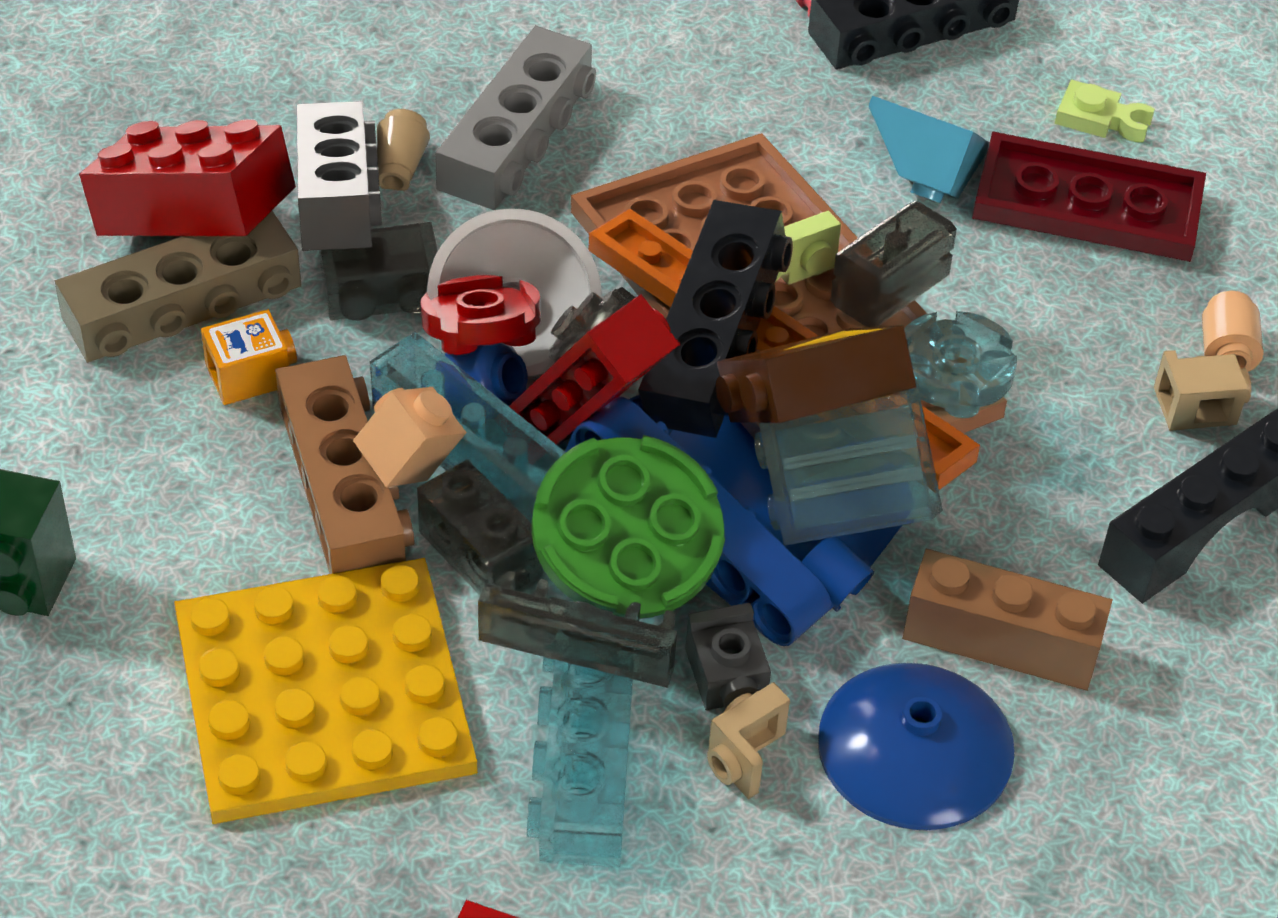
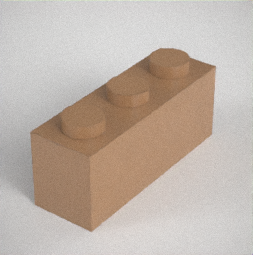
(1006, 619)

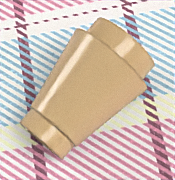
(400, 146)

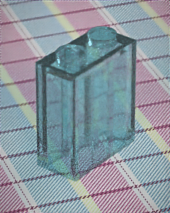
(850, 469)

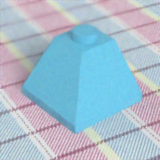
(928, 150)

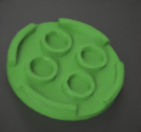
(628, 525)

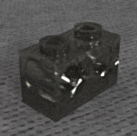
(477, 529)

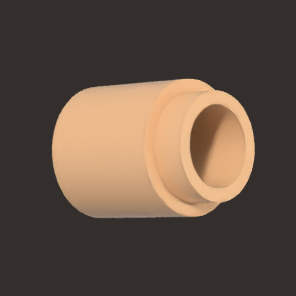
(1233, 327)

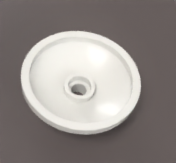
(528, 249)

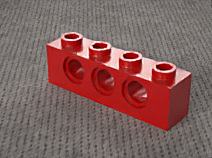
(596, 370)

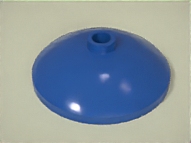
(911, 769)

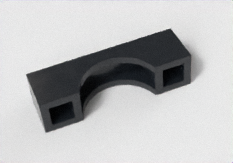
(1170, 527)

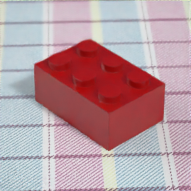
(188, 179)

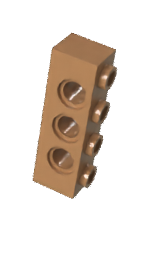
(346, 497)

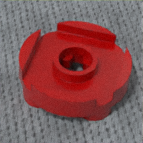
(481, 312)

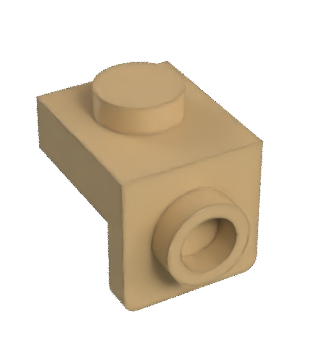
(741, 732)

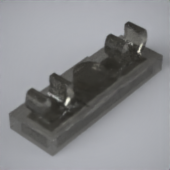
(577, 632)

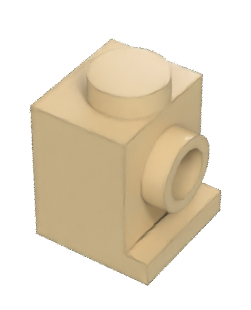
(1201, 390)

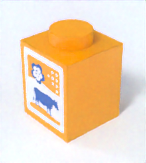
(244, 355)

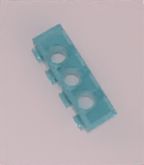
(586, 825)

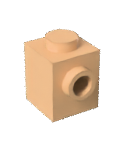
(409, 435)

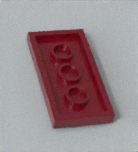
(1090, 196)

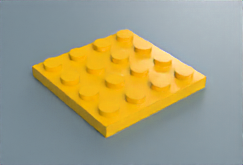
(322, 690)

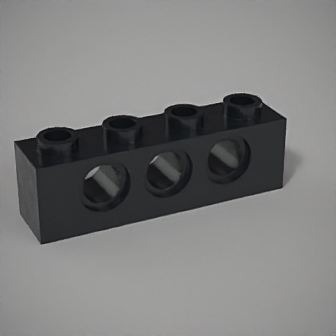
(870, 29)
(716, 313)

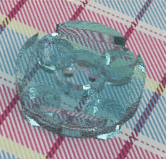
(967, 385)

